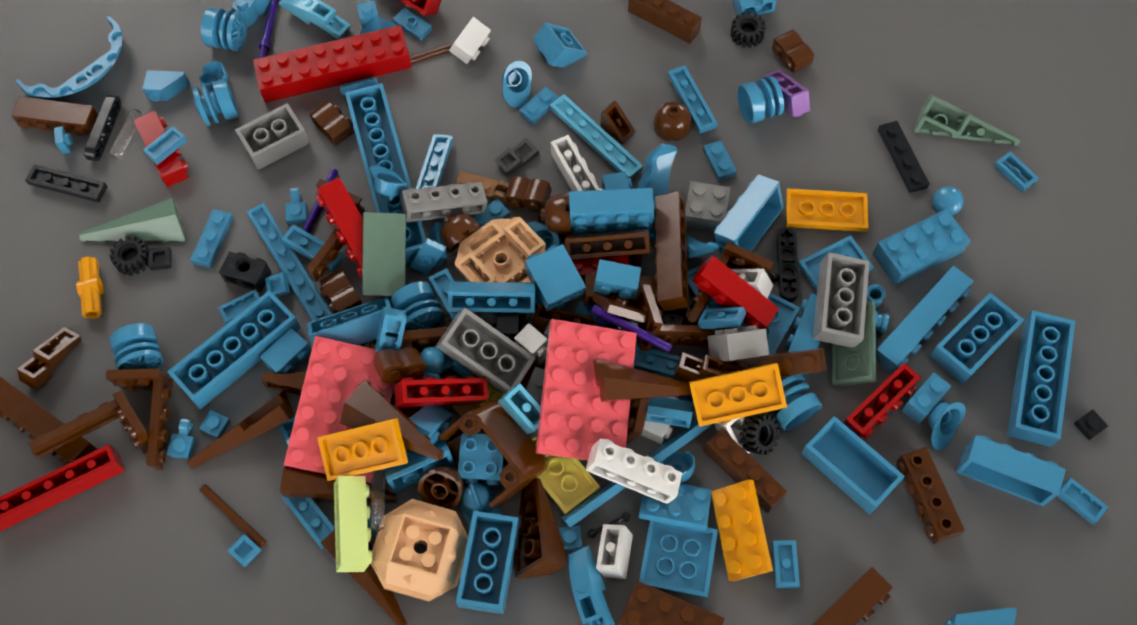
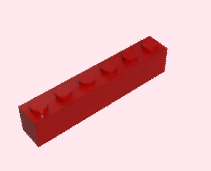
(345, 217)
(59, 485)

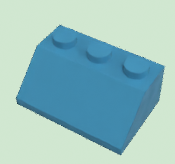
(409, 474)

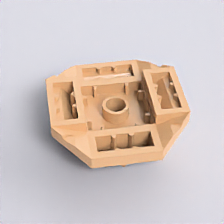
(495, 242)
(423, 574)

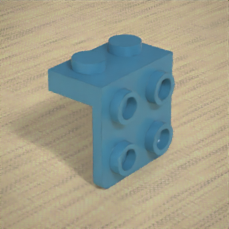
(479, 460)

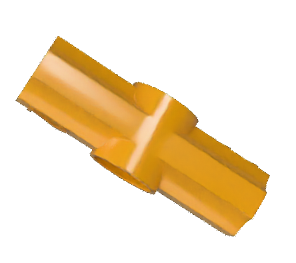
(90, 287)

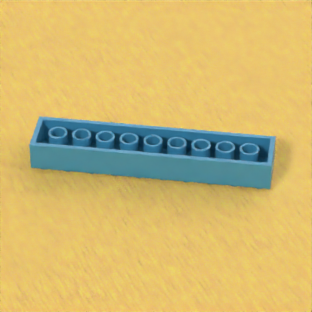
(381, 148)

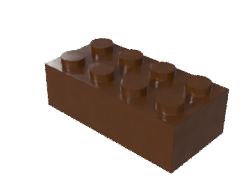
(656, 607)

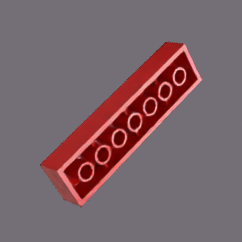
(332, 63)

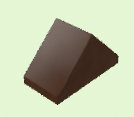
(616, 123)

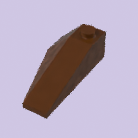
(540, 543)

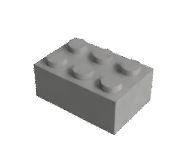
(272, 136)

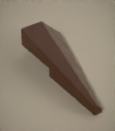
(627, 383)
(368, 407)
(262, 420)
(311, 484)
(370, 583)

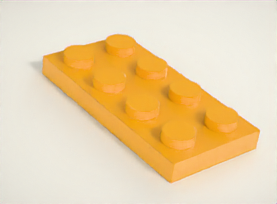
(826, 210)
(738, 394)
(362, 449)
(741, 531)

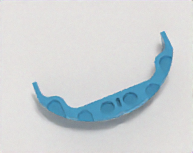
(87, 76)
(657, 177)

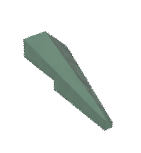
(946, 119)
(153, 223)

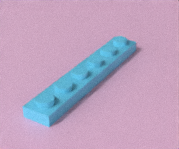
(596, 136)

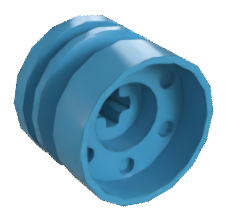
(223, 29)
(760, 99)
(215, 102)
(419, 305)
(136, 347)
(799, 406)

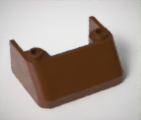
(511, 442)

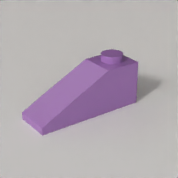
(795, 95)

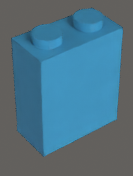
(554, 277)

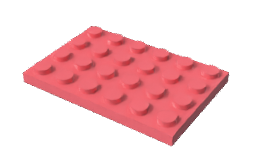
(330, 379)
(571, 402)

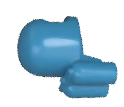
(434, 362)

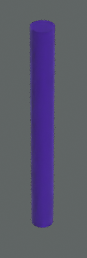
(316, 208)
(632, 328)

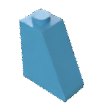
(990, 617)

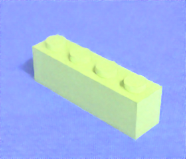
(351, 524)

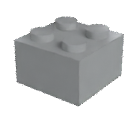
(706, 206)
(738, 343)

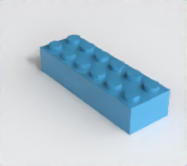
(233, 349)
(1041, 379)

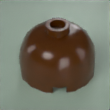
(672, 121)
(557, 214)
(457, 229)
(441, 486)

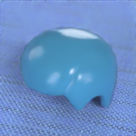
(212, 72)
(948, 198)
(681, 462)

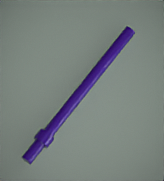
(264, 44)

